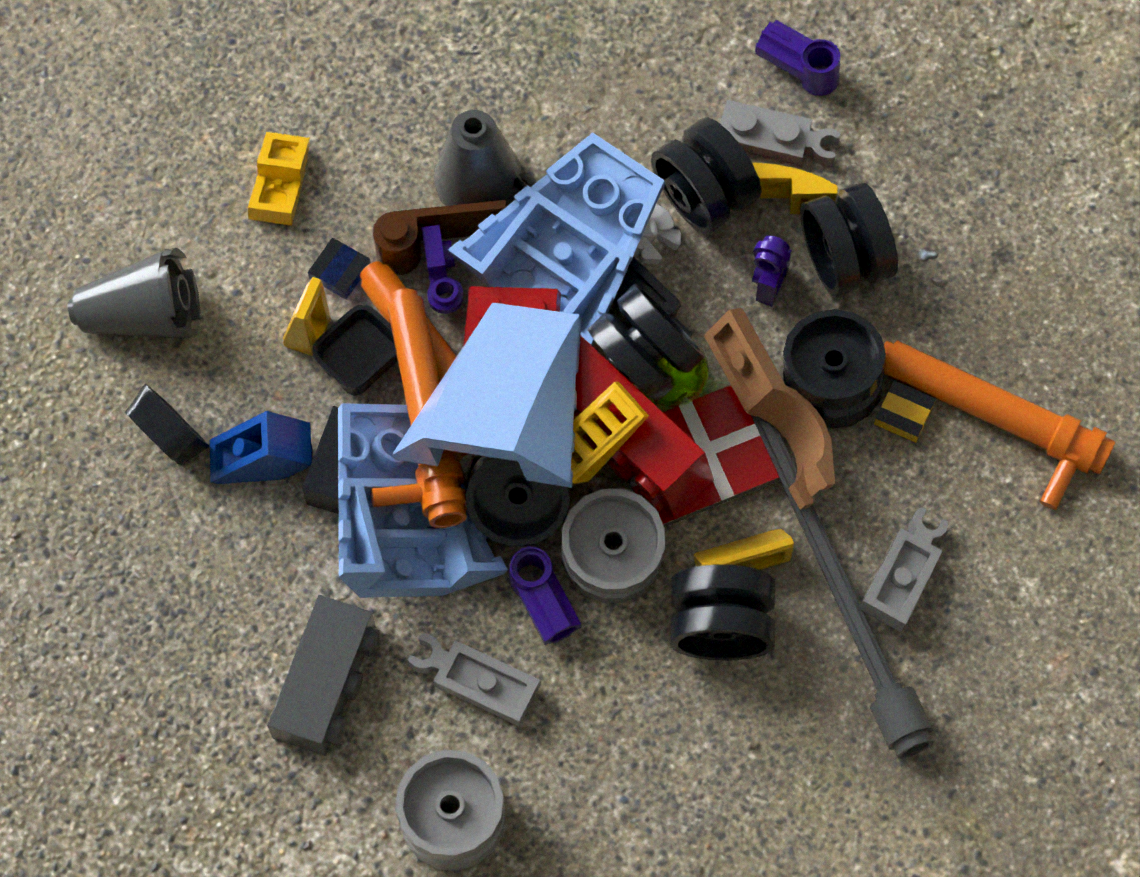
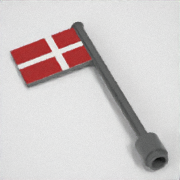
(749, 455)

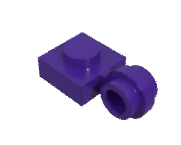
(438, 260)
(772, 265)

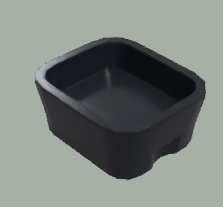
(356, 349)
(165, 426)

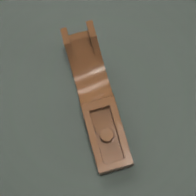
(766, 396)

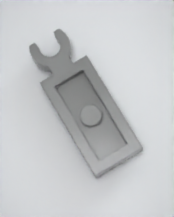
(778, 134)
(904, 572)
(478, 679)

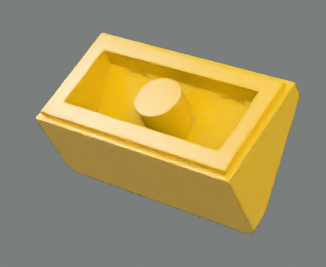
(754, 551)

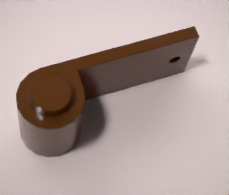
(400, 232)

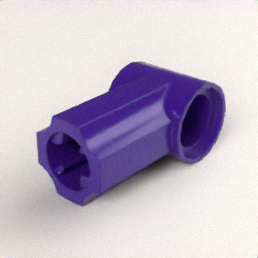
(799, 55)
(543, 598)

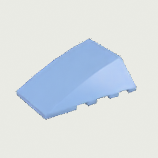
(569, 230)
(506, 396)
(394, 546)

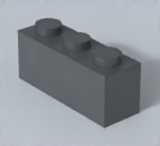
(323, 676)

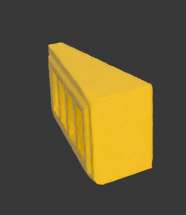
(309, 319)
(585, 422)

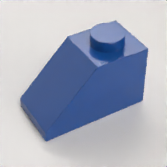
(261, 450)

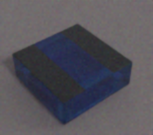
(339, 268)

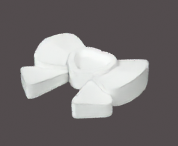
(658, 227)

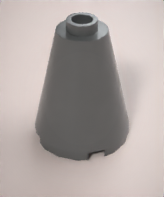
(476, 162)
(140, 300)

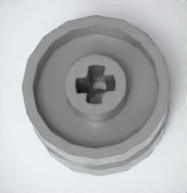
(617, 518)
(436, 785)

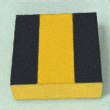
(904, 411)

